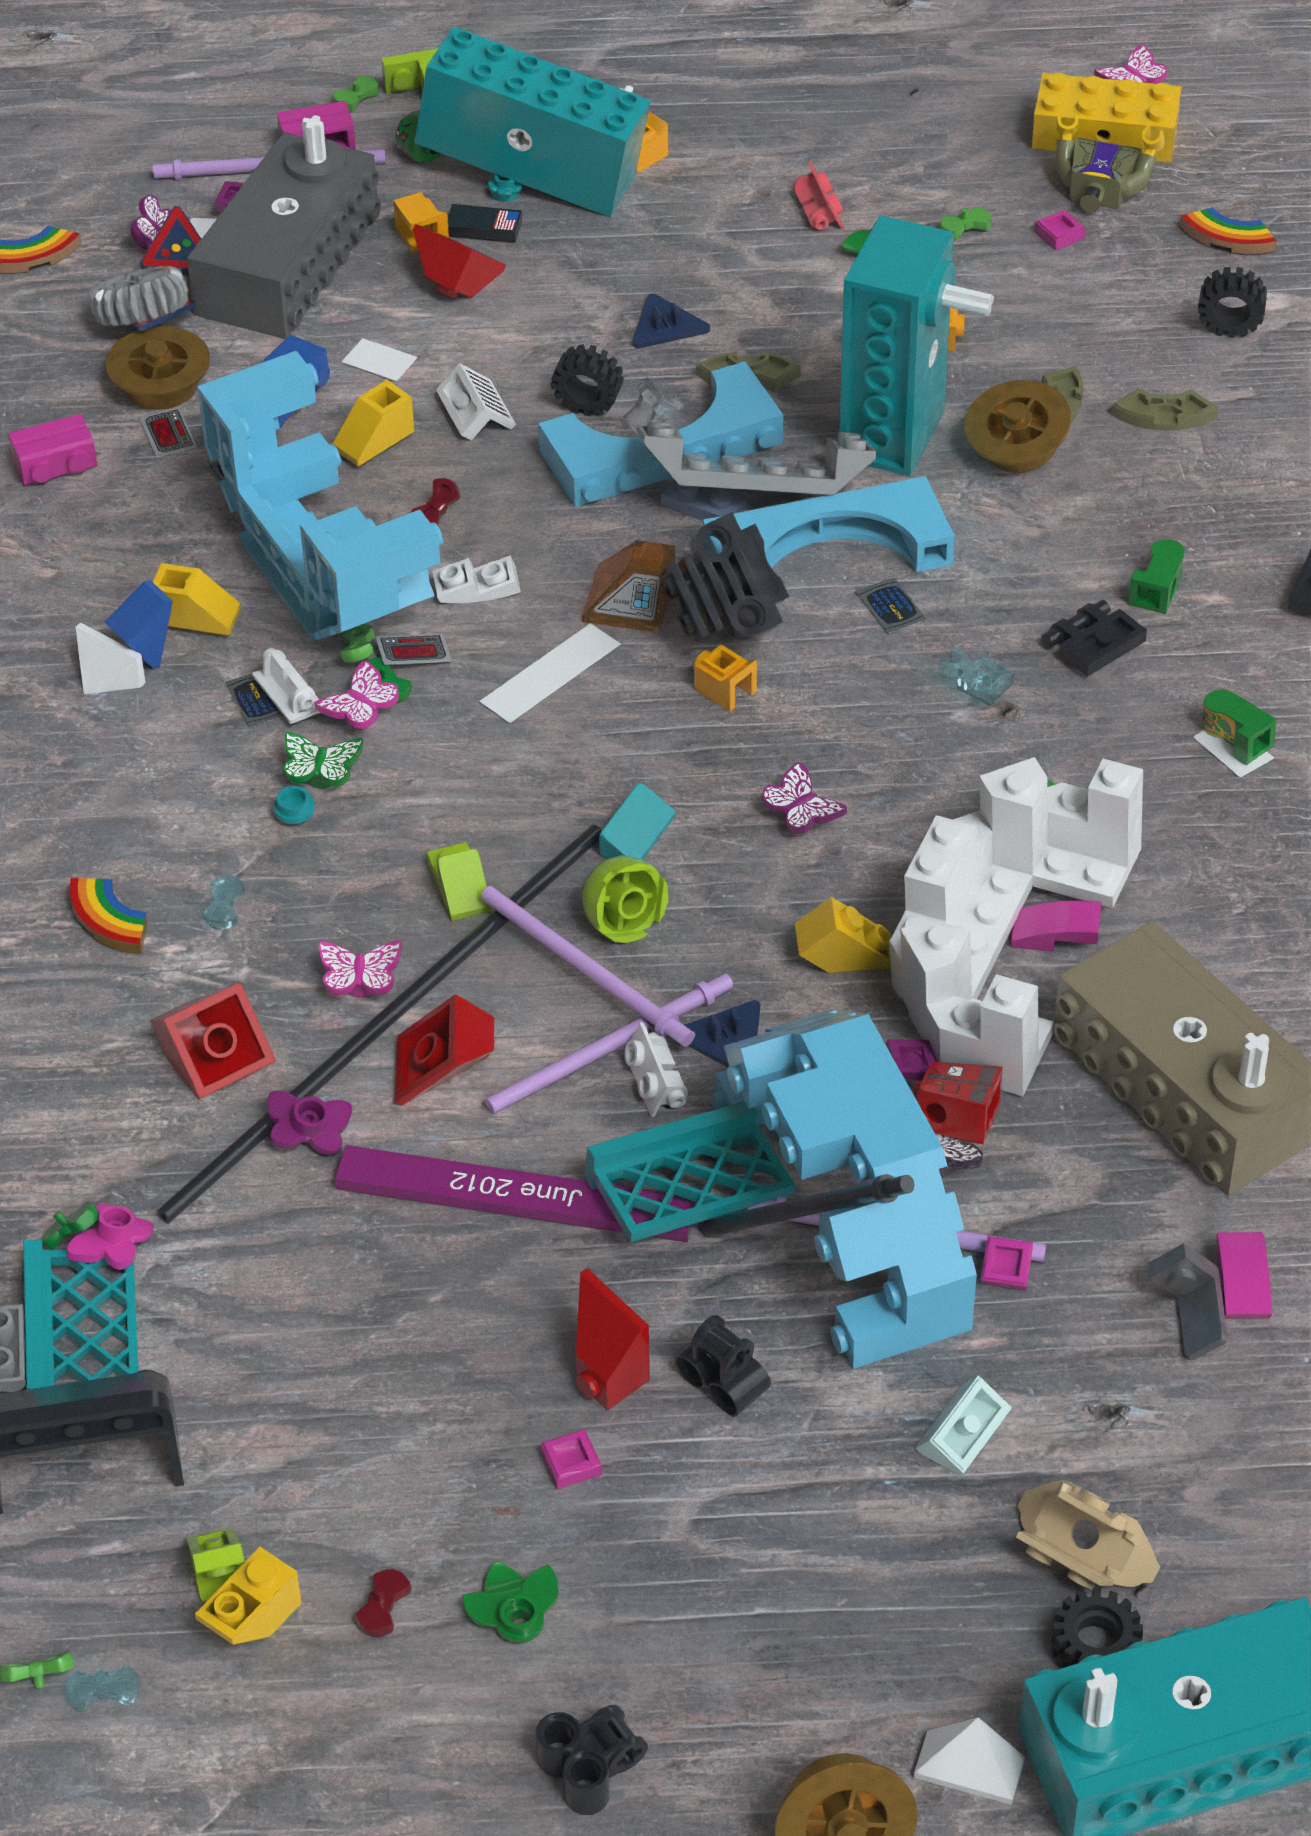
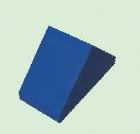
(143, 622)

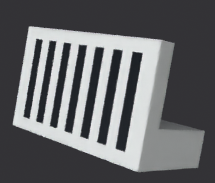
(472, 401)

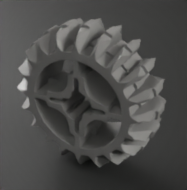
(138, 295)

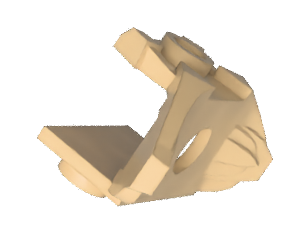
(1117, 1558)

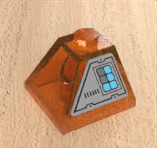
(630, 589)

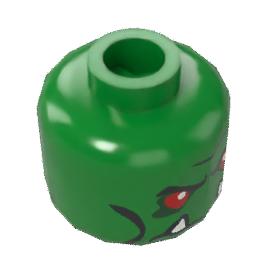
(406, 136)

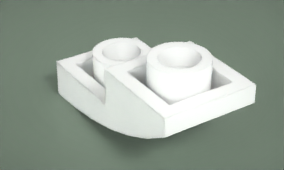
(467, 584)

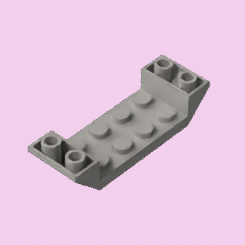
(843, 461)

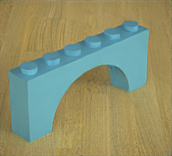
(605, 465)
(892, 514)

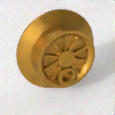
(158, 366)
(1018, 424)
(847, 1798)

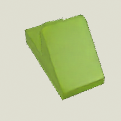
(405, 71)
(459, 880)
(214, 1559)

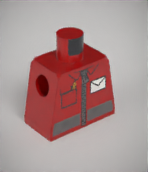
(959, 1099)

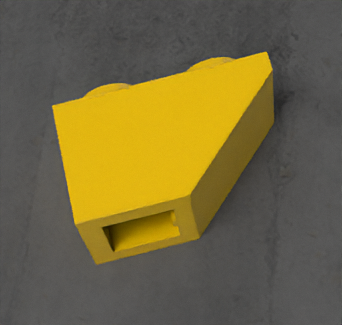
(375, 423)
(197, 600)
(842, 939)
(253, 1600)

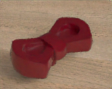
(444, 494)
(375, 1616)

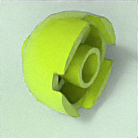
(624, 898)

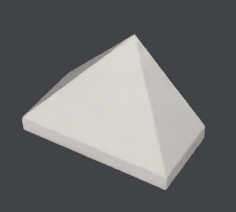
(107, 663)
(971, 1760)

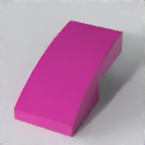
(1060, 921)
(1244, 1275)

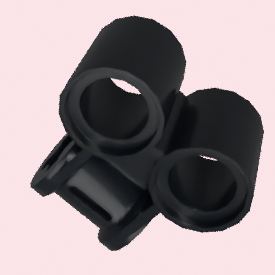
(724, 1366)
(594, 1752)

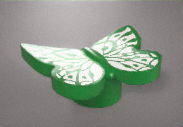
(317, 765)

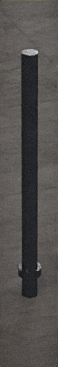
(882, 1189)

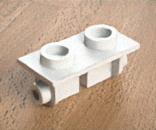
(286, 687)
(653, 1070)

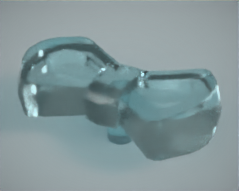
(220, 913)
(120, 1685)

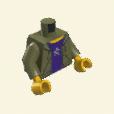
(1103, 171)

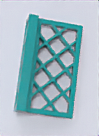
(675, 1147)
(40, 1318)

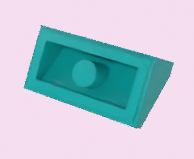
(636, 824)

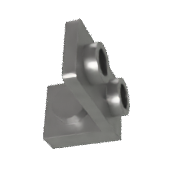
(1199, 1297)

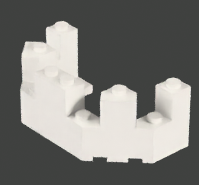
(970, 890)

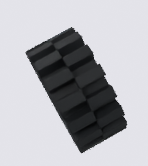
(1230, 318)
(594, 366)
(1093, 1612)

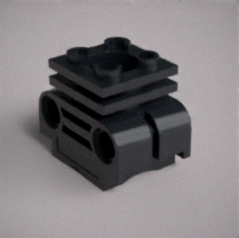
(725, 582)

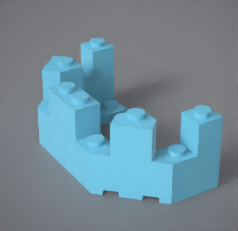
(326, 569)
(845, 1103)

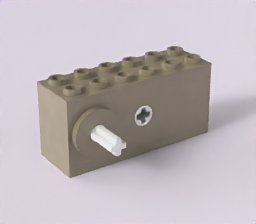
(1187, 1056)

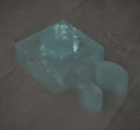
(978, 679)

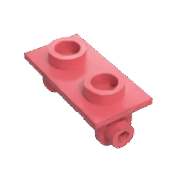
(816, 202)

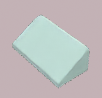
(964, 1426)

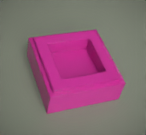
(1059, 230)
(1007, 1263)
(571, 1459)

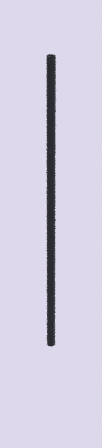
(378, 1024)

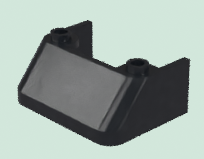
(90, 1414)

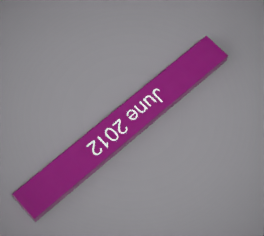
(490, 1189)

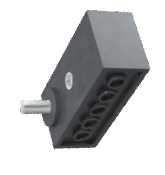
(284, 233)

